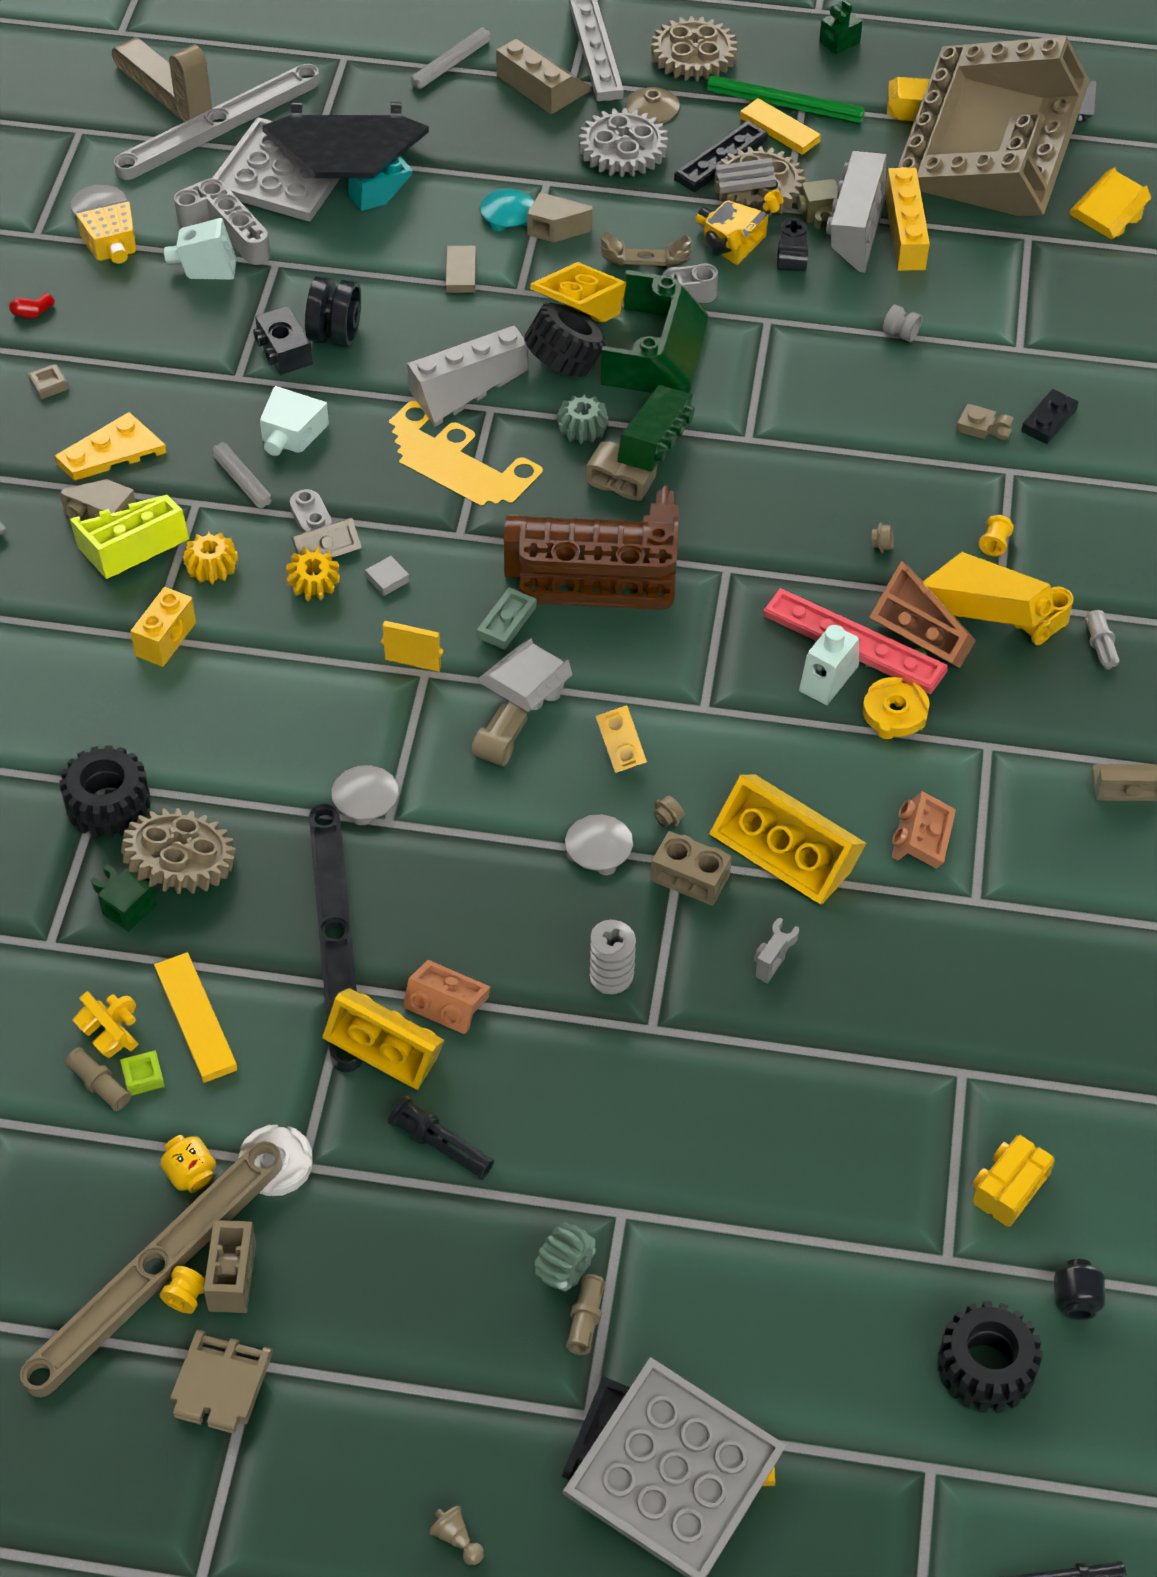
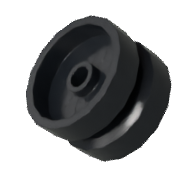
(333, 311)

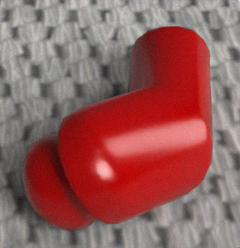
(31, 308)

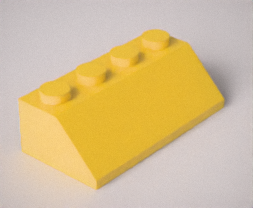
(786, 838)

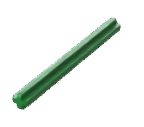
(786, 99)

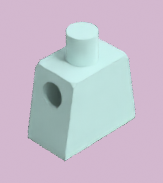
(204, 251)
(291, 421)
(836, 654)

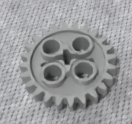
(623, 142)

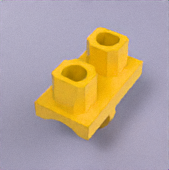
(621, 739)
(97, 1014)

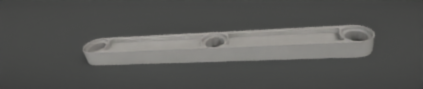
(203, 129)

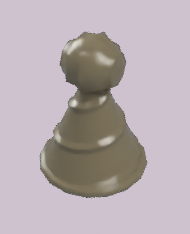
(452, 1529)

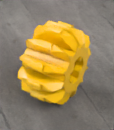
(210, 557)
(314, 563)

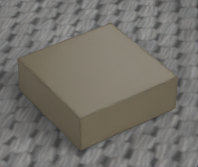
(48, 381)

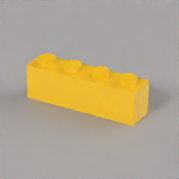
(907, 219)

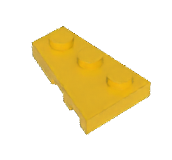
(117, 442)

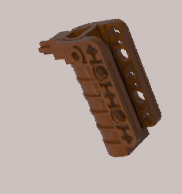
(596, 557)

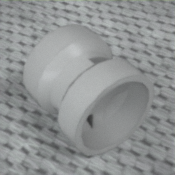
(902, 323)

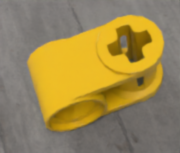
(1055, 620)

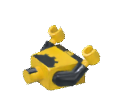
(736, 227)

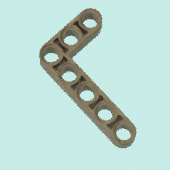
(177, 84)

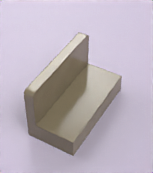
(1125, 782)

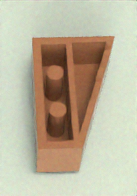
(921, 617)

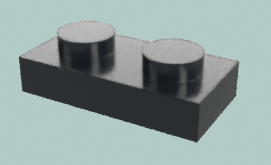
(1049, 416)

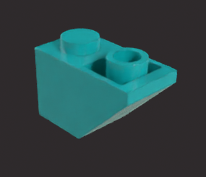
(377, 191)

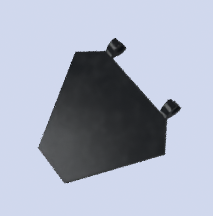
(345, 143)

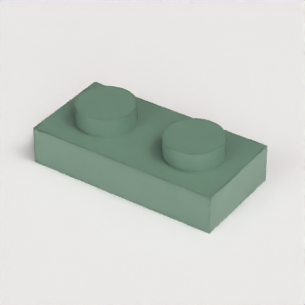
(506, 618)

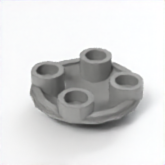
(96, 196)
(365, 793)
(599, 843)

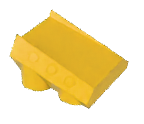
(905, 97)
(1112, 204)

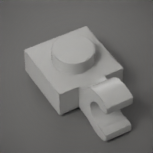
(771, 955)

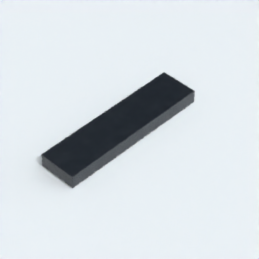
(703, 167)

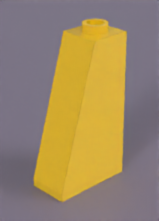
(990, 592)

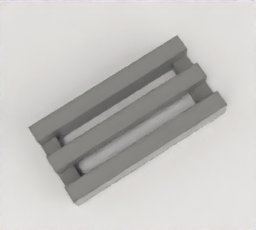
(744, 172)

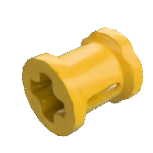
(994, 541)

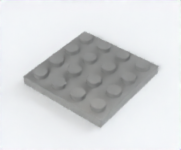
(270, 178)
(674, 1470)

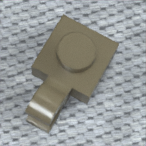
(982, 421)

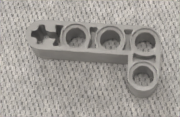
(214, 200)

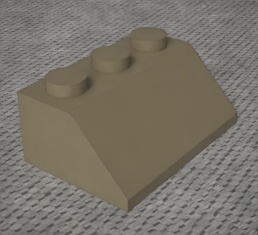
(538, 76)

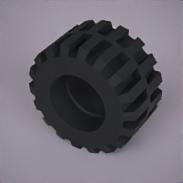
(565, 339)
(98, 771)
(997, 1329)

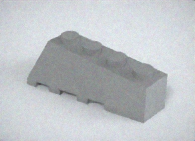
(466, 372)

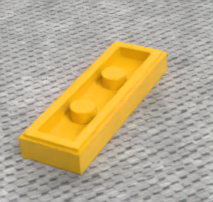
(780, 126)

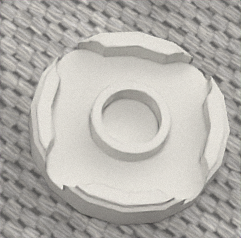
(295, 1156)

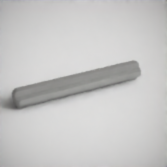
(450, 58)

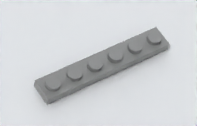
(596, 50)

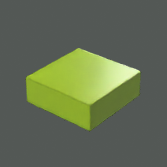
(142, 1073)

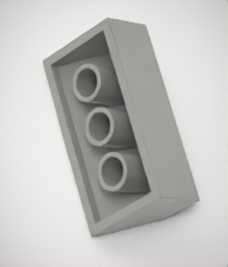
(858, 207)

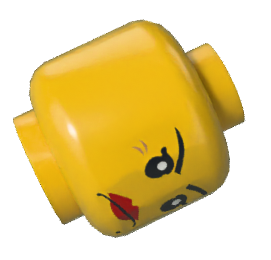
(188, 1163)

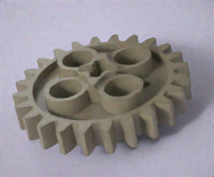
(694, 48)
(788, 179)
(178, 851)

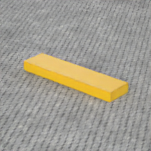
(195, 1017)

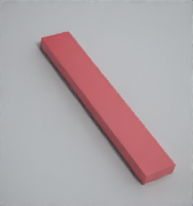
(874, 648)

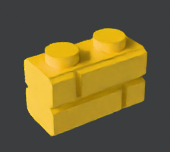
(1012, 1179)

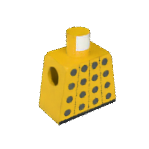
(108, 231)

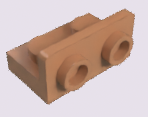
(923, 829)
(444, 996)

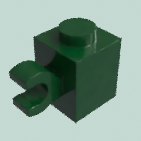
(840, 29)
(124, 897)

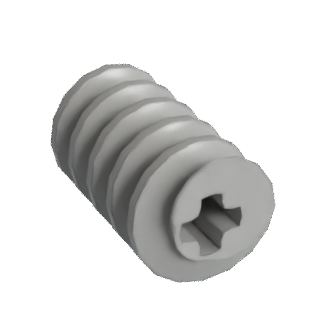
(612, 956)

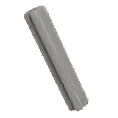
(241, 475)

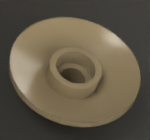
(655, 102)

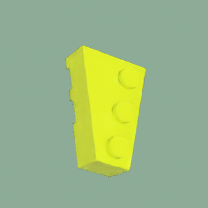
(130, 536)

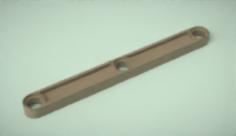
(134, 1286)

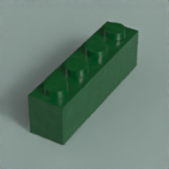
(655, 428)

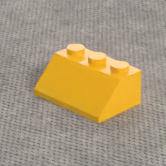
(382, 1038)

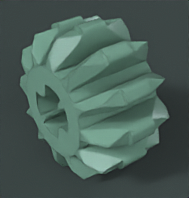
(582, 419)
(565, 1256)

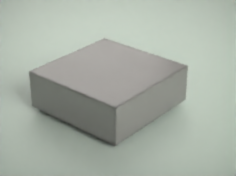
(387, 575)

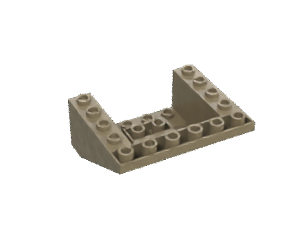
(997, 123)

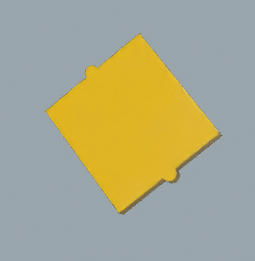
(412, 646)

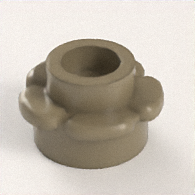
(883, 537)
(668, 811)

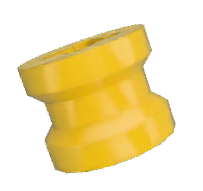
(183, 1289)

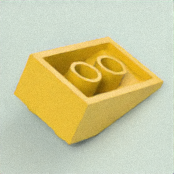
(584, 291)

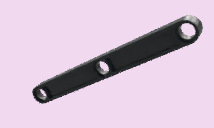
(332, 913)

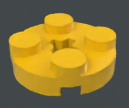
(891, 722)

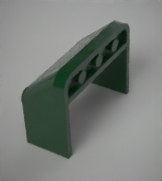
(655, 360)

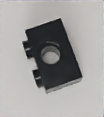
(283, 340)

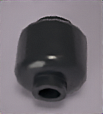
(1079, 1289)

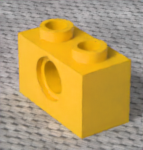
(163, 626)

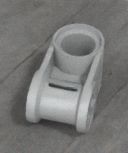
(698, 280)

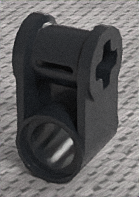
(793, 246)

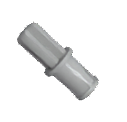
(1102, 639)

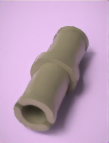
(97, 1079)
(585, 1314)

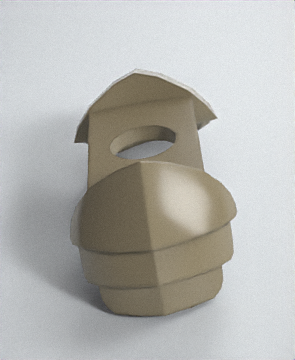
(618, 254)

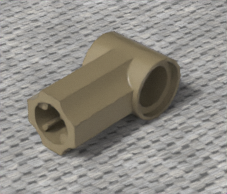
(498, 739)

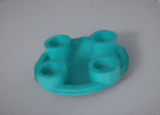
(506, 208)

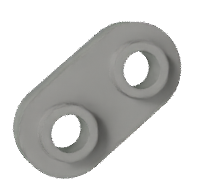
(309, 510)

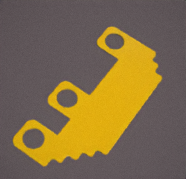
(450, 467)

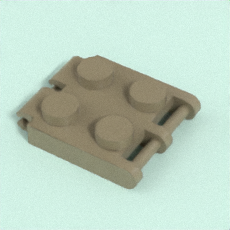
(219, 1382)

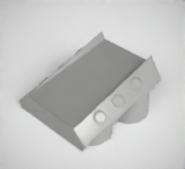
(528, 676)

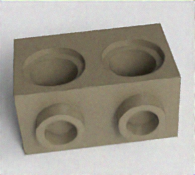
(689, 873)

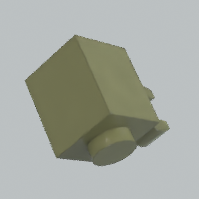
(817, 200)

